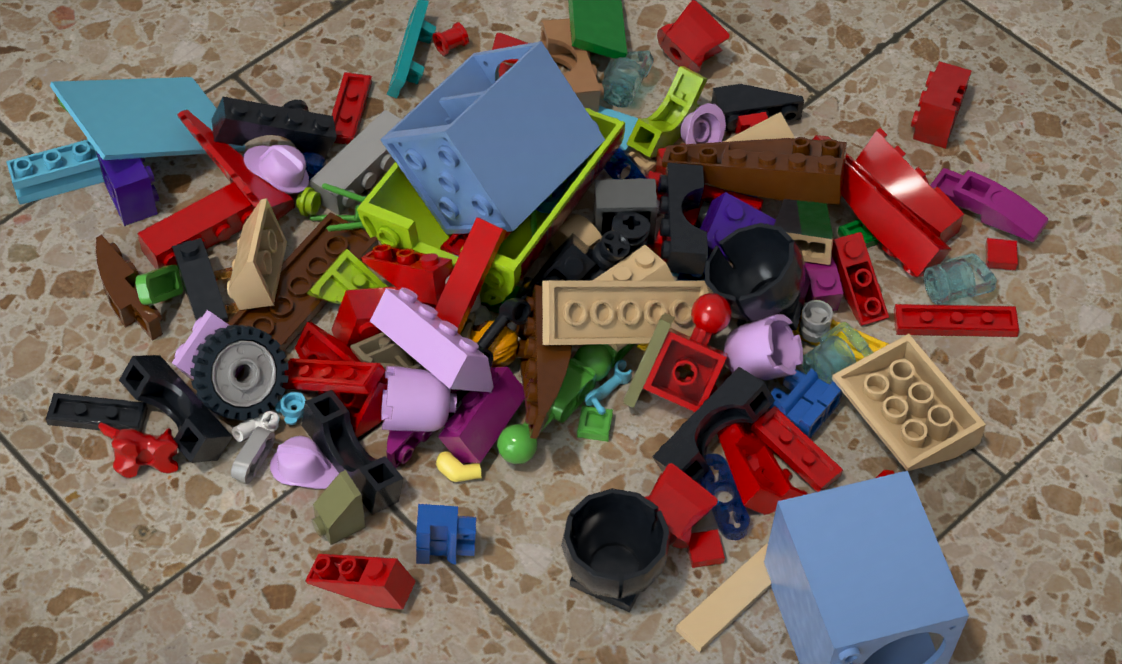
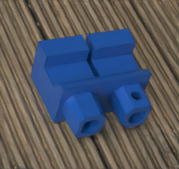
(809, 400)
(443, 533)

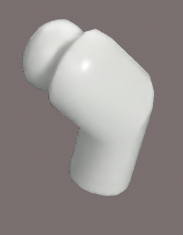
(268, 420)

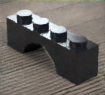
(243, 120)
(684, 244)
(156, 383)
(735, 401)
(331, 429)

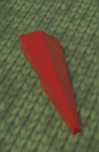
(234, 168)
(755, 468)

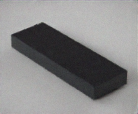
(89, 412)

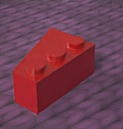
(940, 104)
(355, 312)

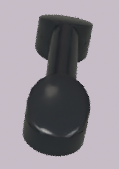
(511, 310)

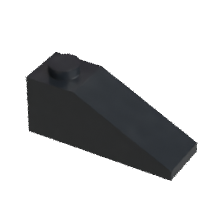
(199, 279)

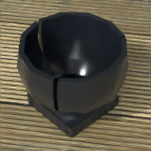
(765, 274)
(615, 546)

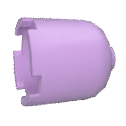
(764, 348)
(415, 400)

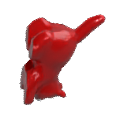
(140, 449)

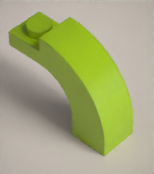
(665, 123)

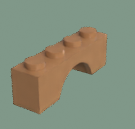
(582, 75)

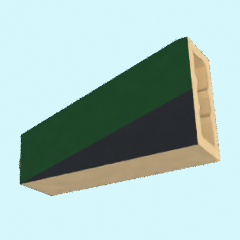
(809, 227)

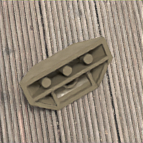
(385, 351)

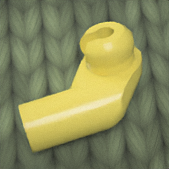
(455, 470)

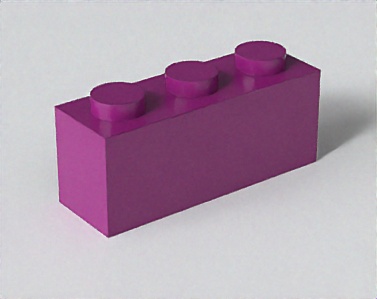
(482, 417)

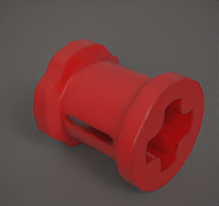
(450, 38)

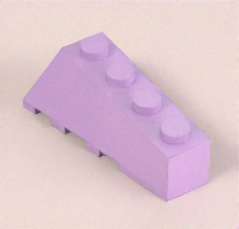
(432, 341)

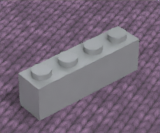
(357, 164)

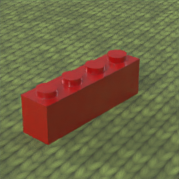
(210, 218)

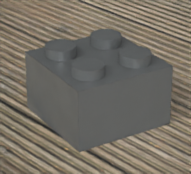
(622, 195)

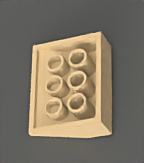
(911, 405)

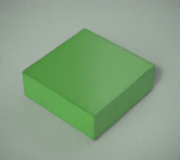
(594, 425)

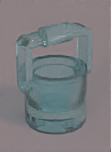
(625, 77)
(956, 279)
(834, 352)

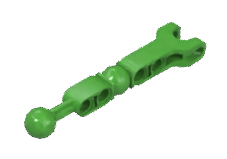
(587, 366)

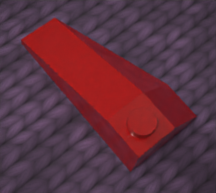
(363, 408)

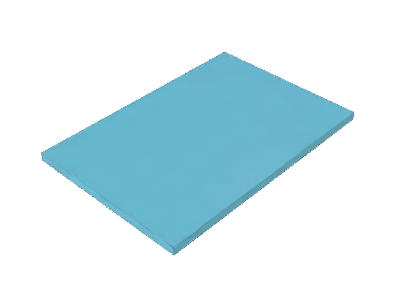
(137, 115)

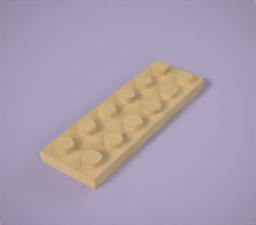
(615, 310)

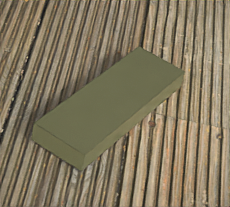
(648, 359)

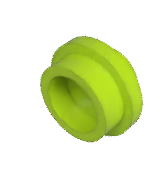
(308, 202)

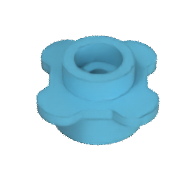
(289, 401)

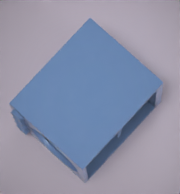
(494, 141)
(863, 576)

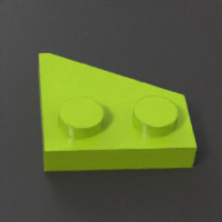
(344, 274)

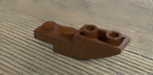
(120, 288)

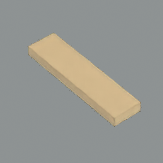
(726, 603)

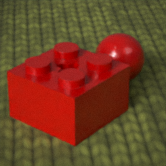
(710, 315)

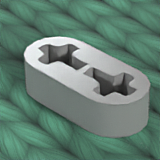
(252, 455)

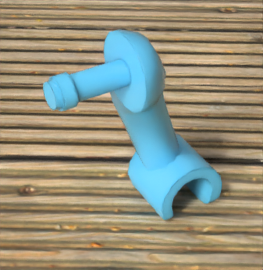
(598, 394)

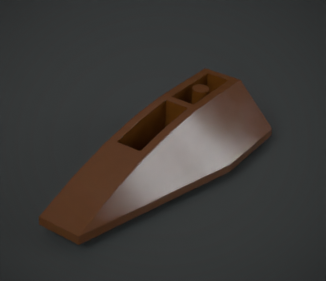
(769, 167)
(541, 366)

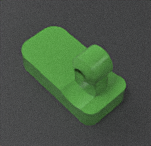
(159, 285)

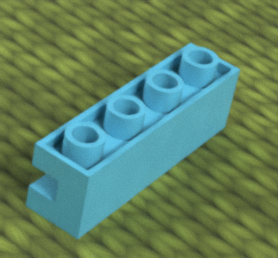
(55, 171)

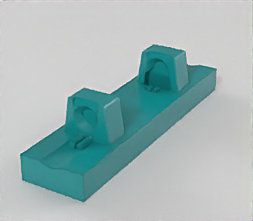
(405, 67)

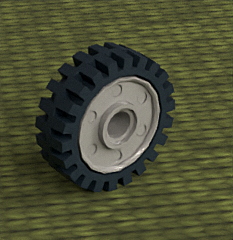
(217, 365)

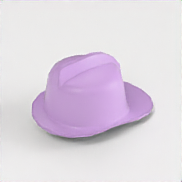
(703, 125)
(280, 166)
(302, 464)

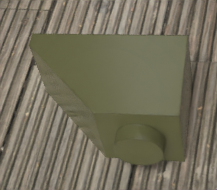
(339, 510)

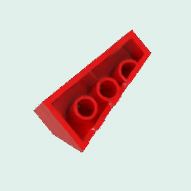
(910, 186)

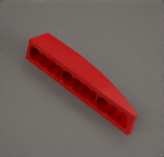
(890, 221)

